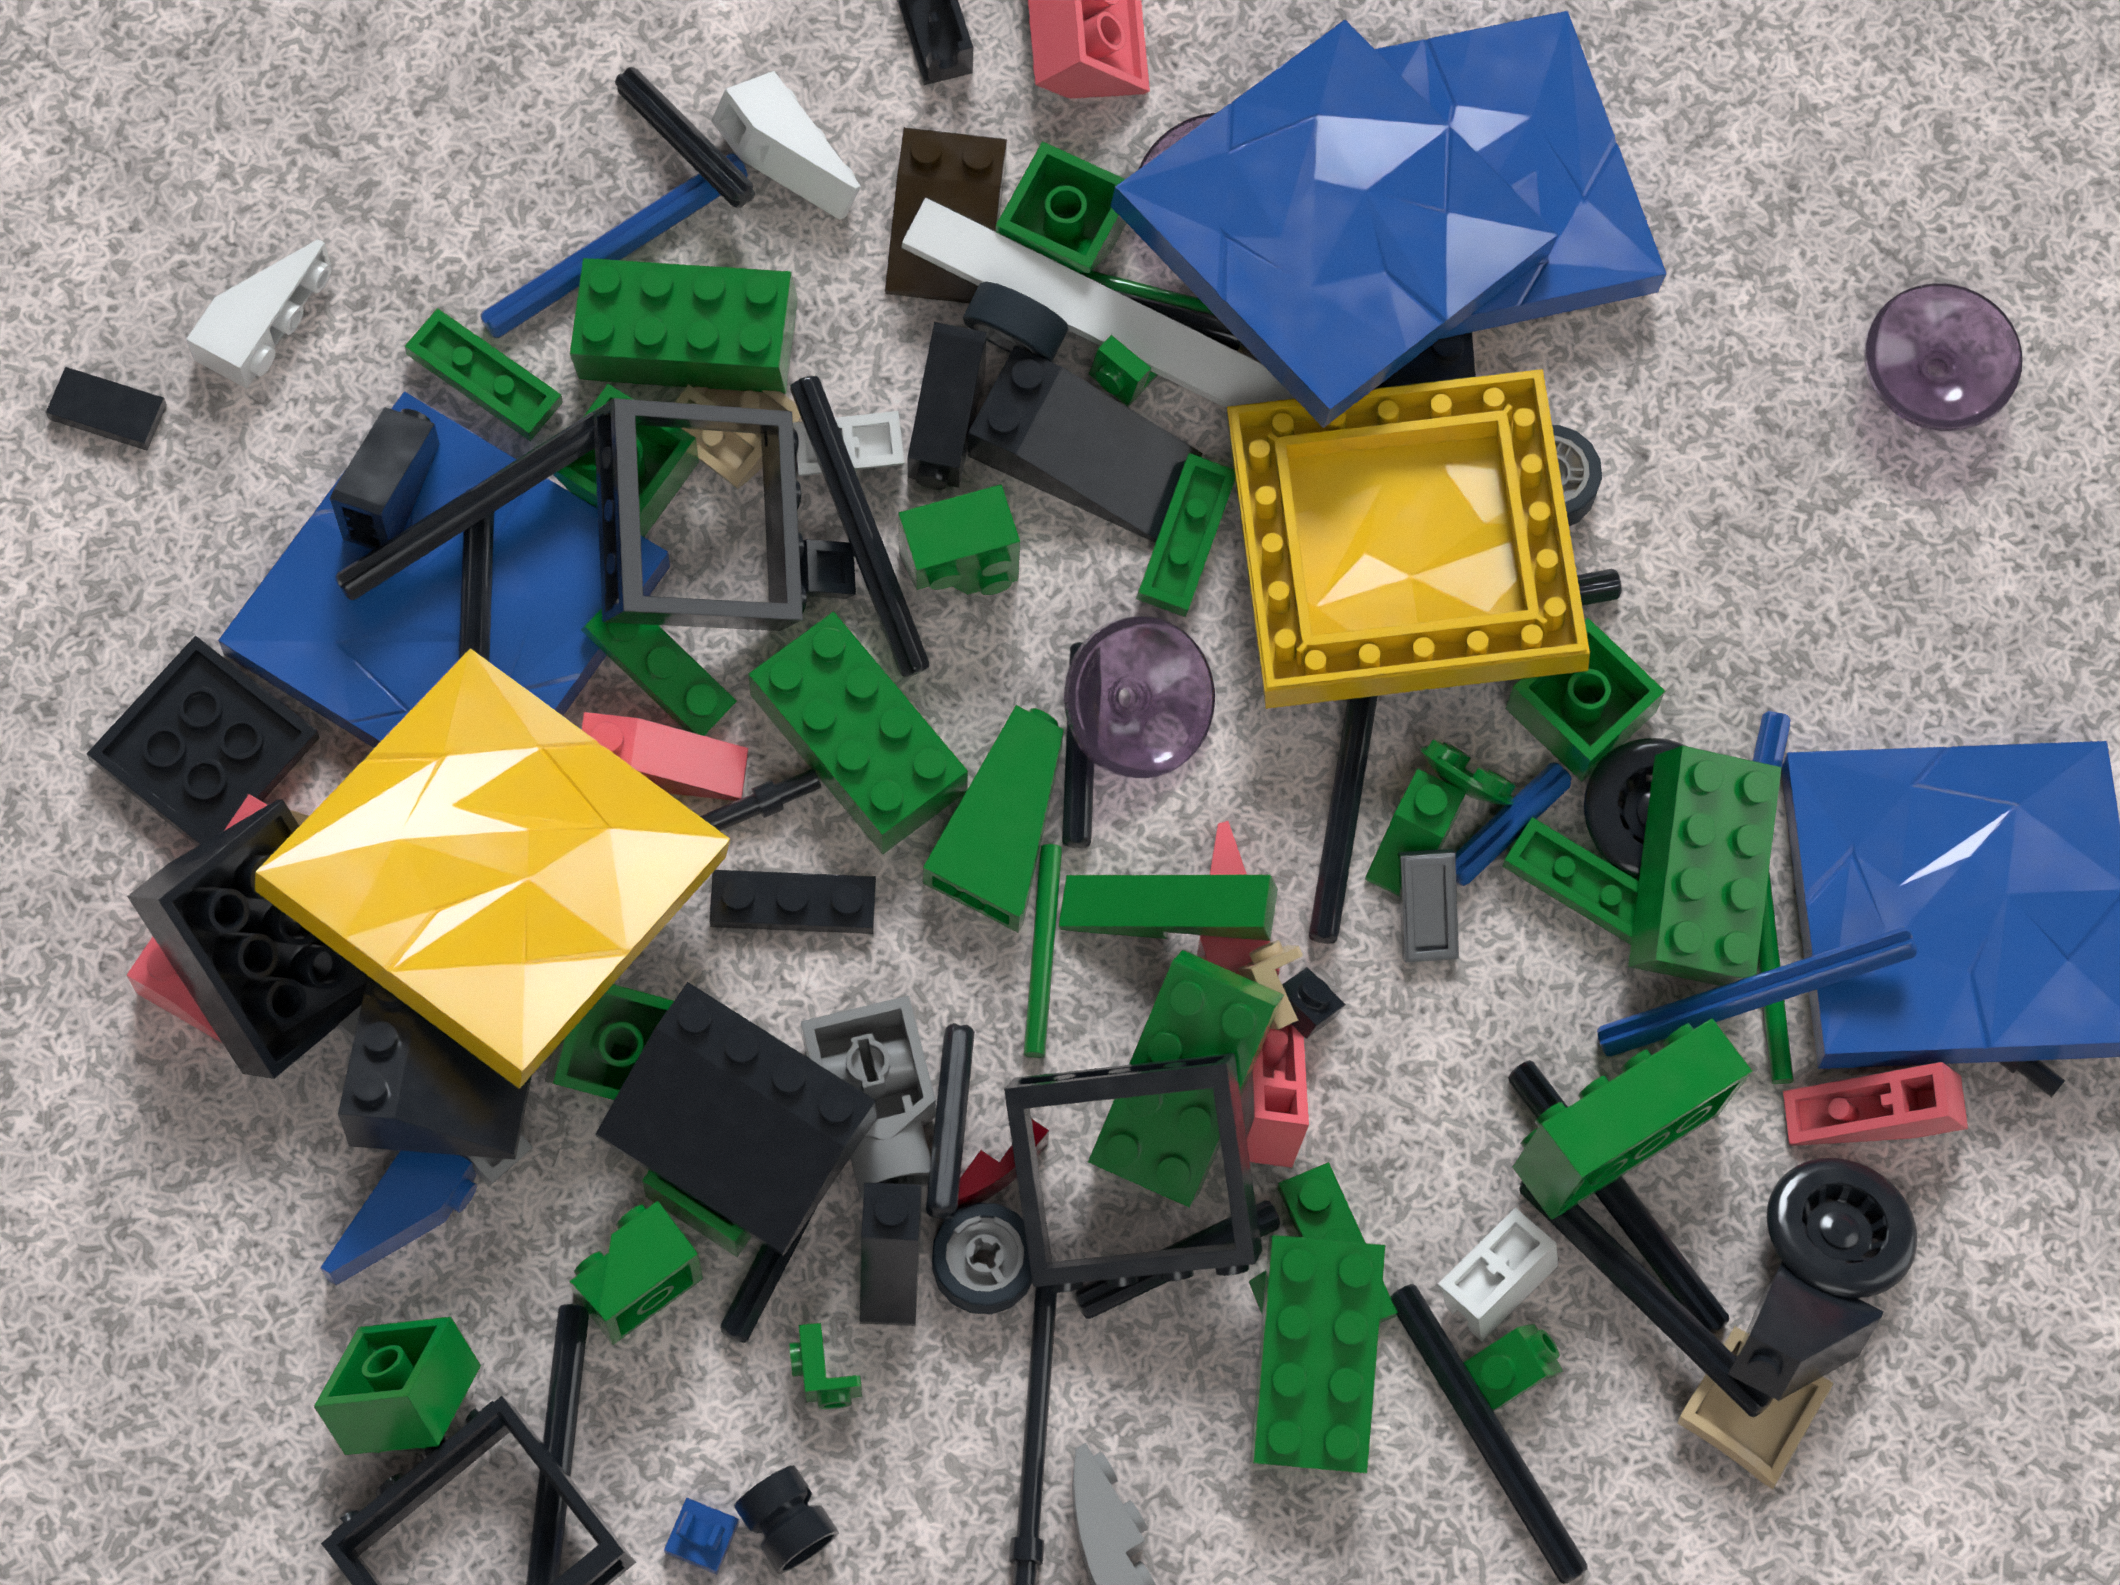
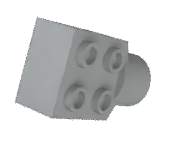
(884, 1058)

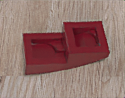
(988, 1176)

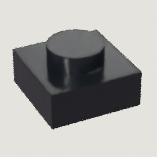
(828, 569)
(1312, 1002)

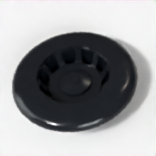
(1604, 818)
(1830, 1242)

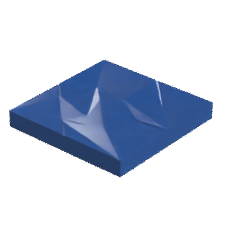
(1538, 120)
(1333, 222)
(383, 652)
(1996, 871)

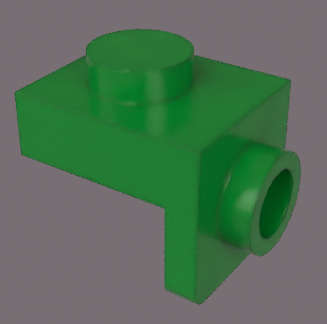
(1120, 371)
(809, 1361)
(1514, 1364)

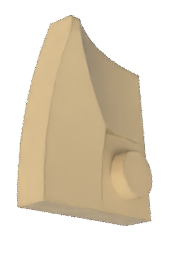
(1760, 1442)

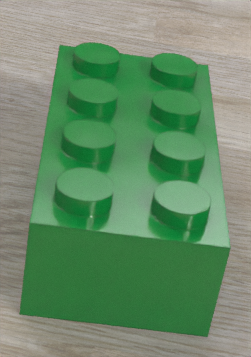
(684, 325)
(858, 732)
(1704, 866)
(1630, 1117)
(1173, 1137)
(1317, 1354)

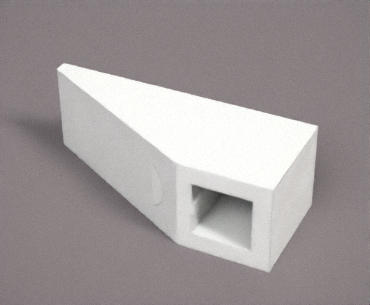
(781, 141)
(249, 319)

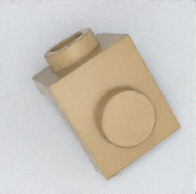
(1262, 970)

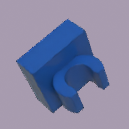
(701, 1536)

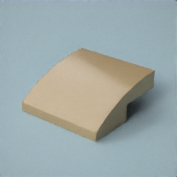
(734, 454)

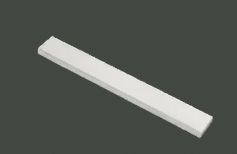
(1091, 308)

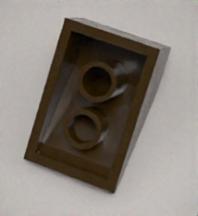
(957, 173)

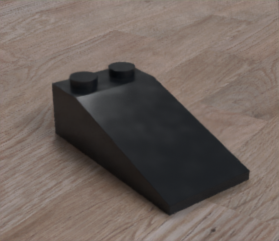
(1078, 444)

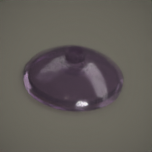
(1947, 330)
(1167, 692)

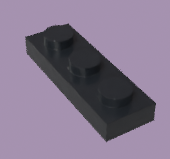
(792, 901)

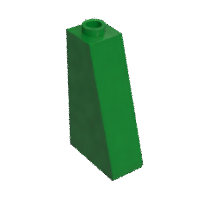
(999, 825)

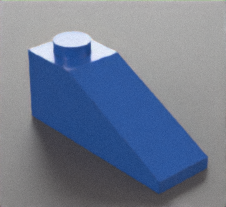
(405, 1204)

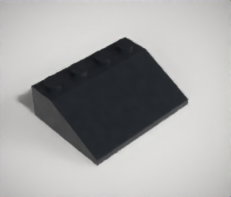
(244, 961)
(423, 1089)
(737, 1118)

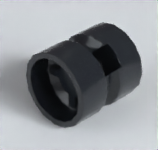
(782, 1513)

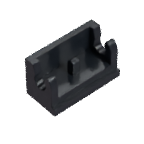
(938, 38)

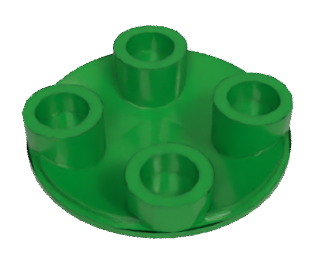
(1482, 785)

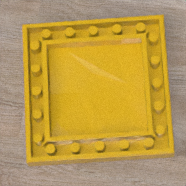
(1407, 541)
(492, 867)

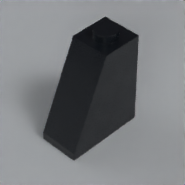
(947, 406)
(385, 477)
(890, 1253)
(1800, 1335)

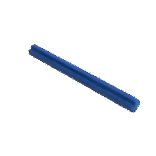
(612, 245)
(1758, 990)

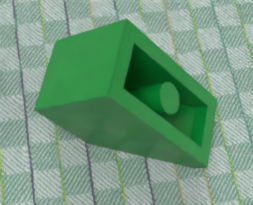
(1417, 825)

